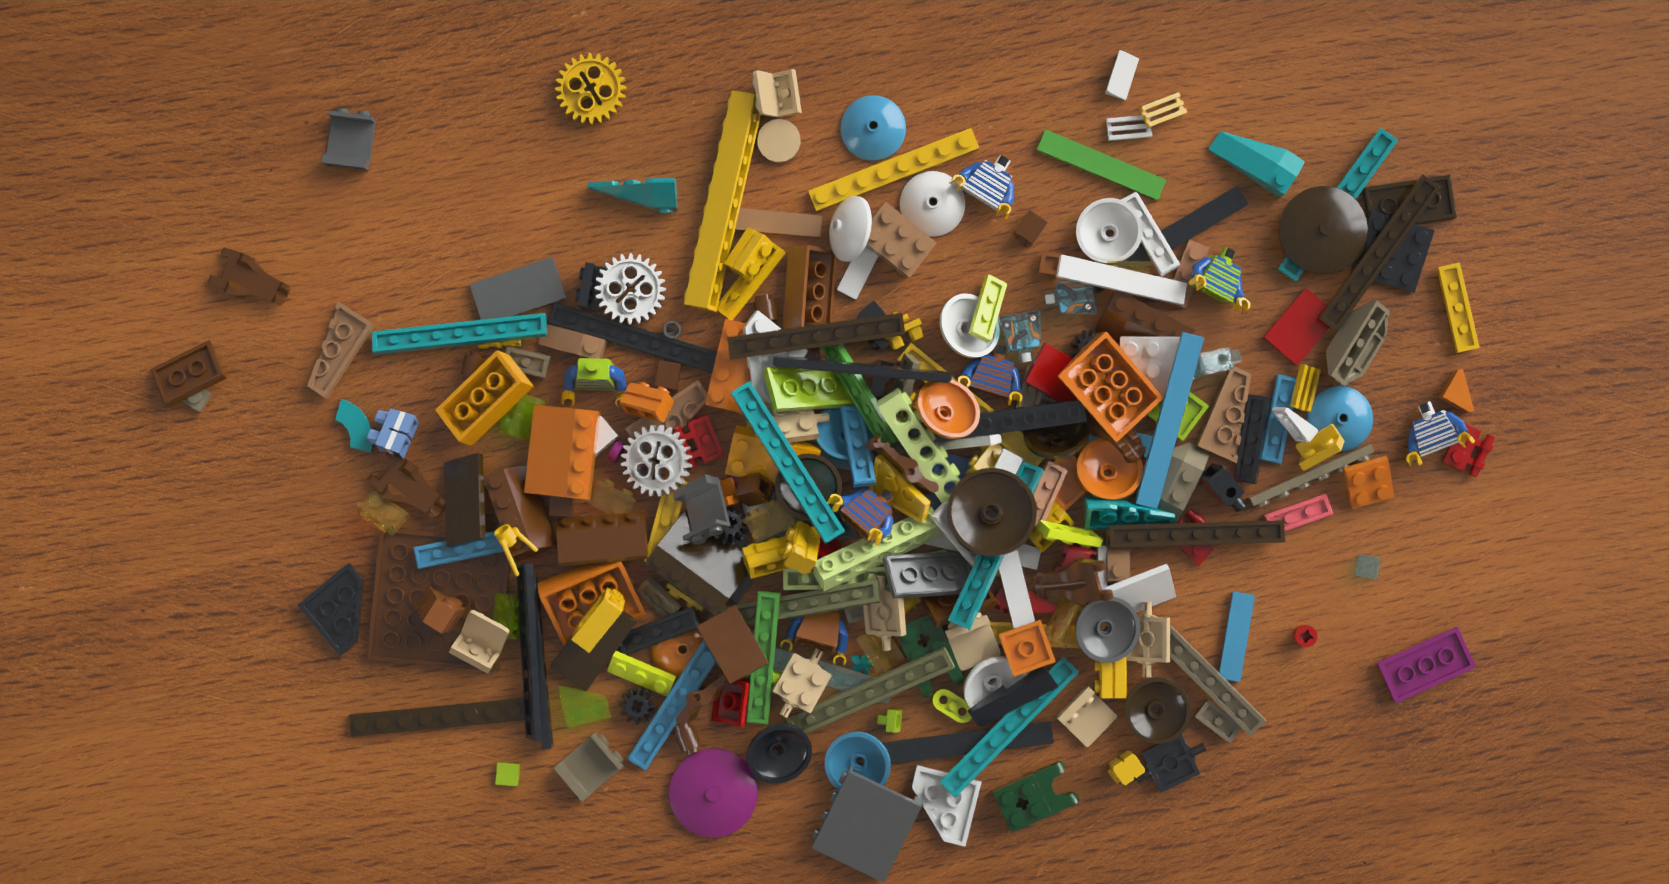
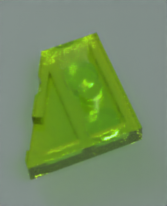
(583, 706)

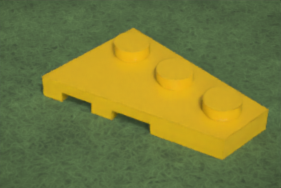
(907, 497)

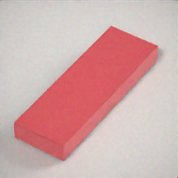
(1302, 512)

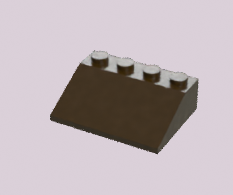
(702, 571)

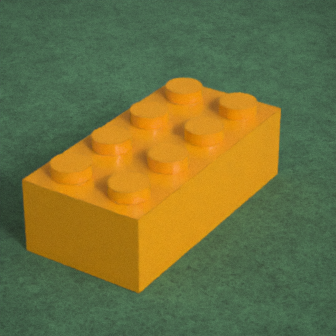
(484, 398)
(750, 457)

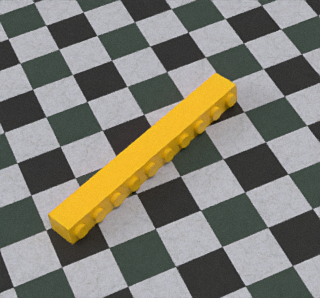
(723, 202)

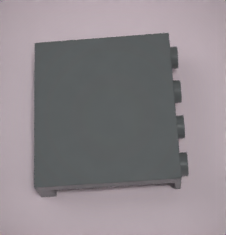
(865, 825)

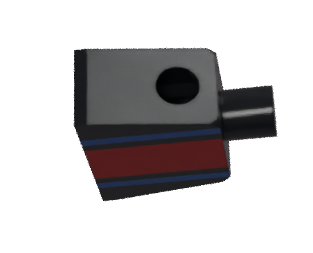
(1219, 481)

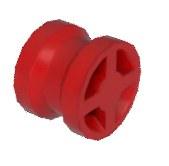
(1300, 636)

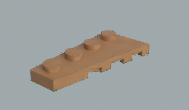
(344, 340)
(685, 406)
(1226, 416)

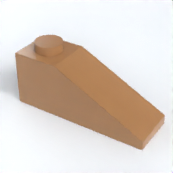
(573, 342)
(1117, 562)

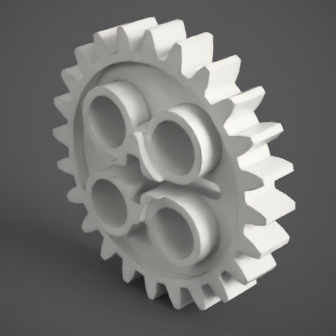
(616, 275)
(675, 464)

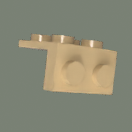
(776, 93)
(480, 641)
(973, 645)

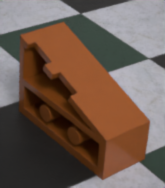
(439, 611)

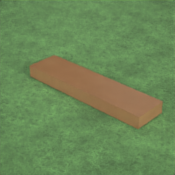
(779, 223)

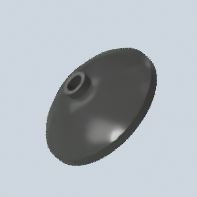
(1116, 639)

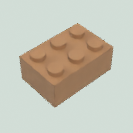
(898, 240)

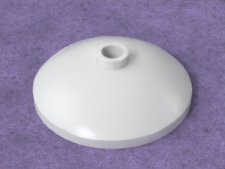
(1104, 216)
(931, 219)
(850, 228)
(959, 314)
(977, 682)

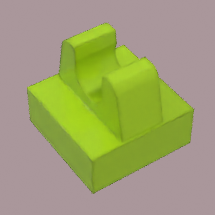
(891, 720)

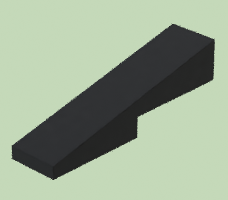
(1006, 700)

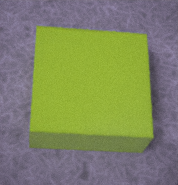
(507, 774)

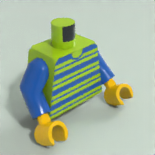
(1220, 279)
(593, 375)

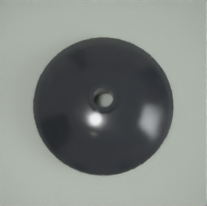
(780, 762)

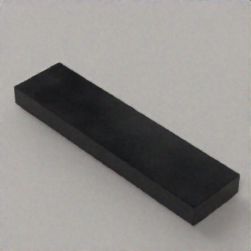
(1252, 439)
(660, 631)

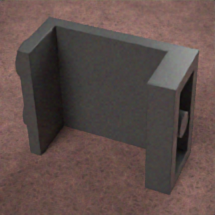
(350, 140)
(704, 508)

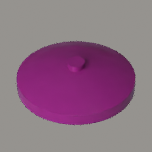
(713, 792)

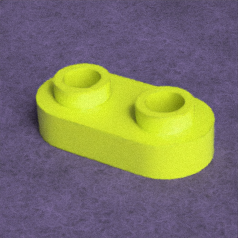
(952, 705)

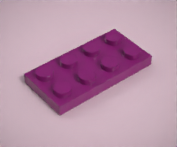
(1426, 664)

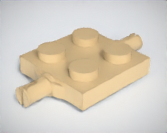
(798, 424)
(885, 618)
(1153, 640)
(801, 683)

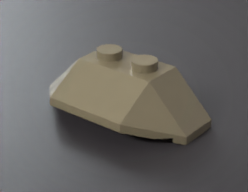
(1357, 342)
(1182, 477)

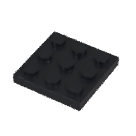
(1407, 261)

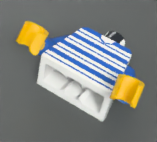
(988, 184)
(1435, 433)

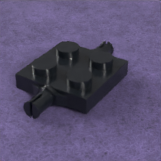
(1170, 763)

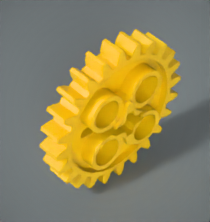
(607, 79)

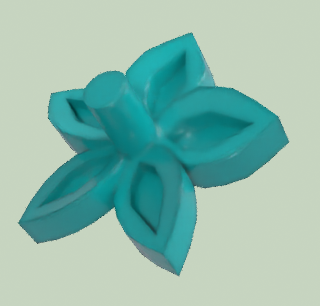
(861, 663)

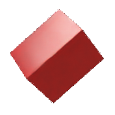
(732, 704)

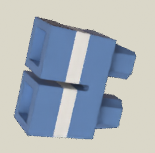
(395, 433)

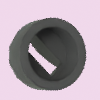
(673, 333)

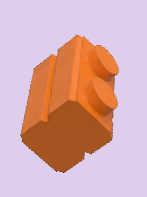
(647, 401)

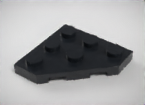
(337, 608)

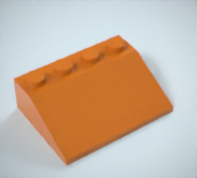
(727, 373)
(1110, 386)
(562, 452)
(575, 591)

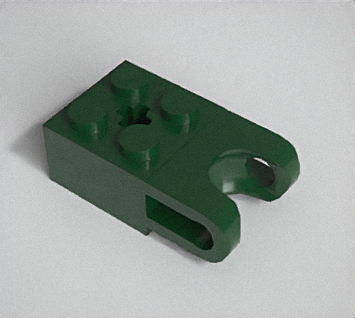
(936, 640)
(1040, 797)

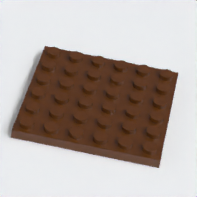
(396, 626)

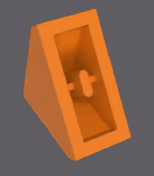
(1457, 392)

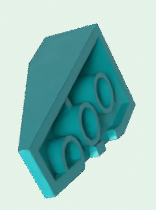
(1263, 163)
(653, 194)
(1104, 513)

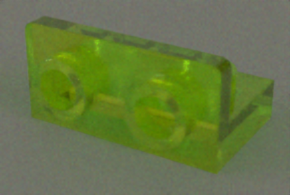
(519, 418)
(507, 613)

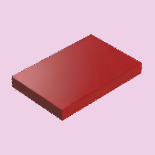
(1298, 327)
(1045, 371)

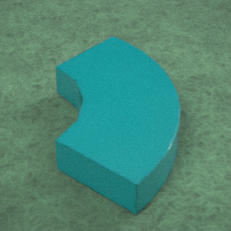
(356, 424)

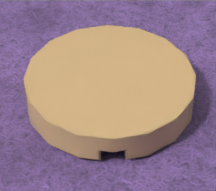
(778, 140)

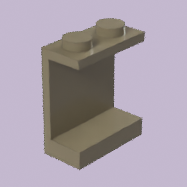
(589, 766)

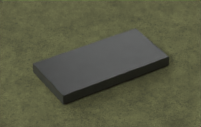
(518, 290)
(926, 574)

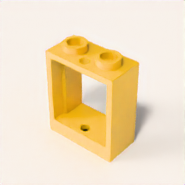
(598, 619)

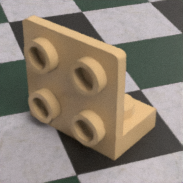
(1086, 716)

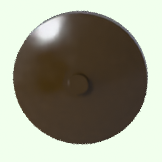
(1322, 230)
(991, 512)

